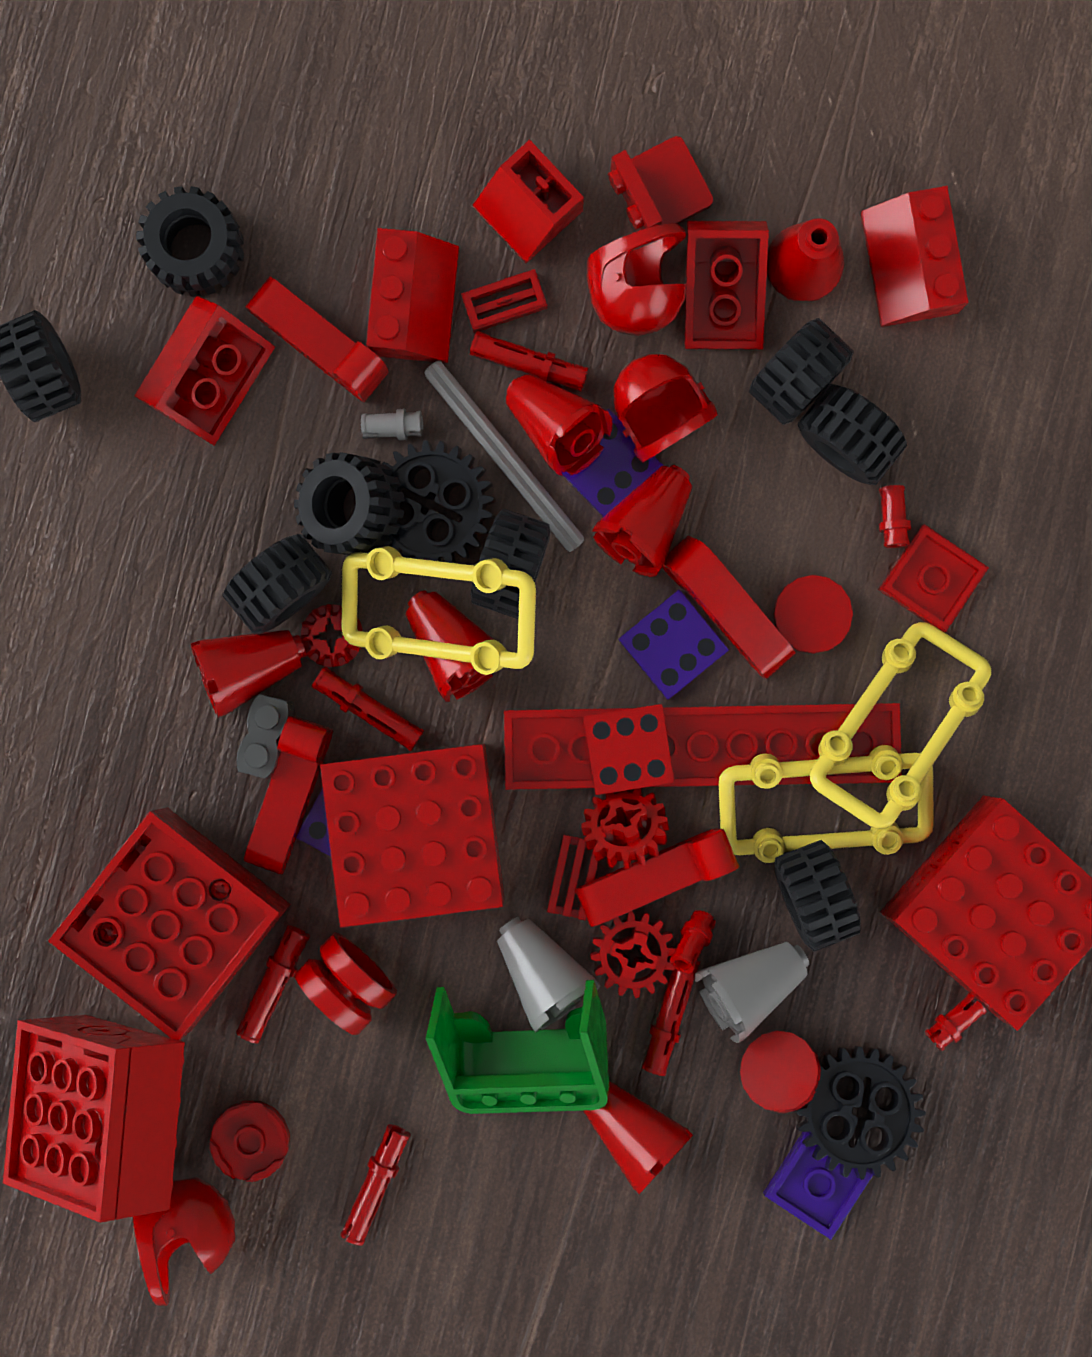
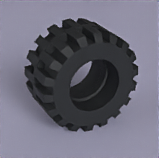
(168, 219)
(37, 367)
(800, 371)
(852, 434)
(323, 500)
(521, 546)
(277, 583)
(817, 895)

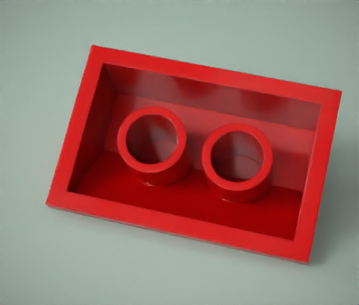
(914, 257)
(412, 296)
(205, 370)

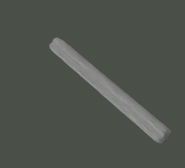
(504, 456)

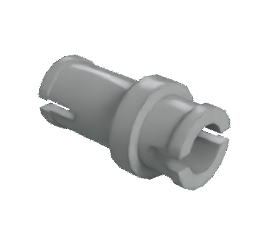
(392, 424)

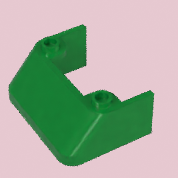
(521, 1068)

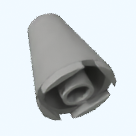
(542, 973)
(751, 986)

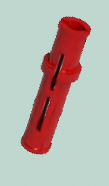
(529, 361)
(367, 708)
(280, 969)
(668, 1022)
(381, 1170)

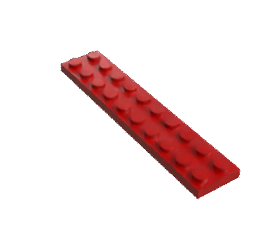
(552, 751)

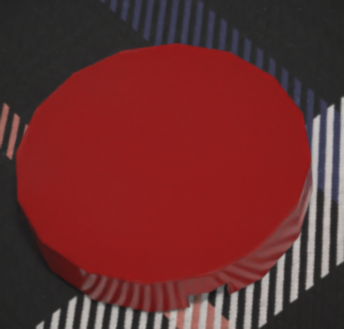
(813, 614)
(780, 1071)
(249, 1141)

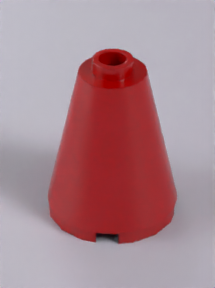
(806, 260)
(559, 423)
(646, 521)
(440, 621)
(245, 665)
(637, 1136)

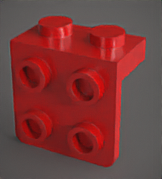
(660, 184)

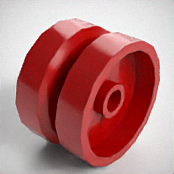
(345, 984)

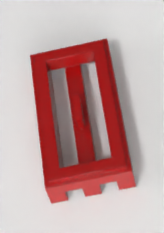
(509, 315)
(567, 909)

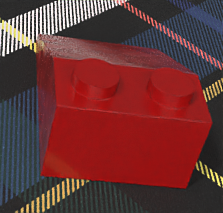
(725, 284)

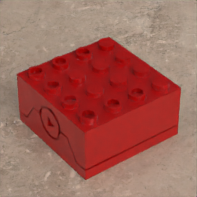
(412, 835)
(998, 910)
(169, 922)
(93, 1116)

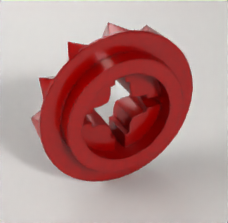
(319, 649)

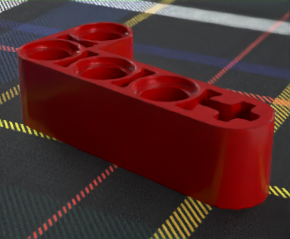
(318, 340)
(728, 605)
(288, 794)
(676, 867)

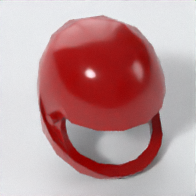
(628, 283)
(659, 403)
(195, 1217)

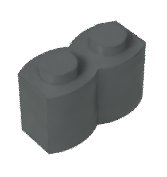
(265, 722)

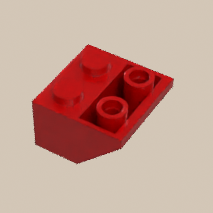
(528, 201)

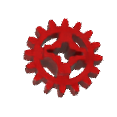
(626, 842)
(628, 970)

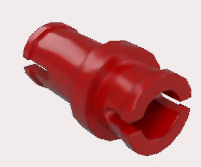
(894, 524)
(695, 936)
(955, 1022)

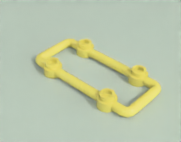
(487, 576)
(767, 773)
(905, 789)

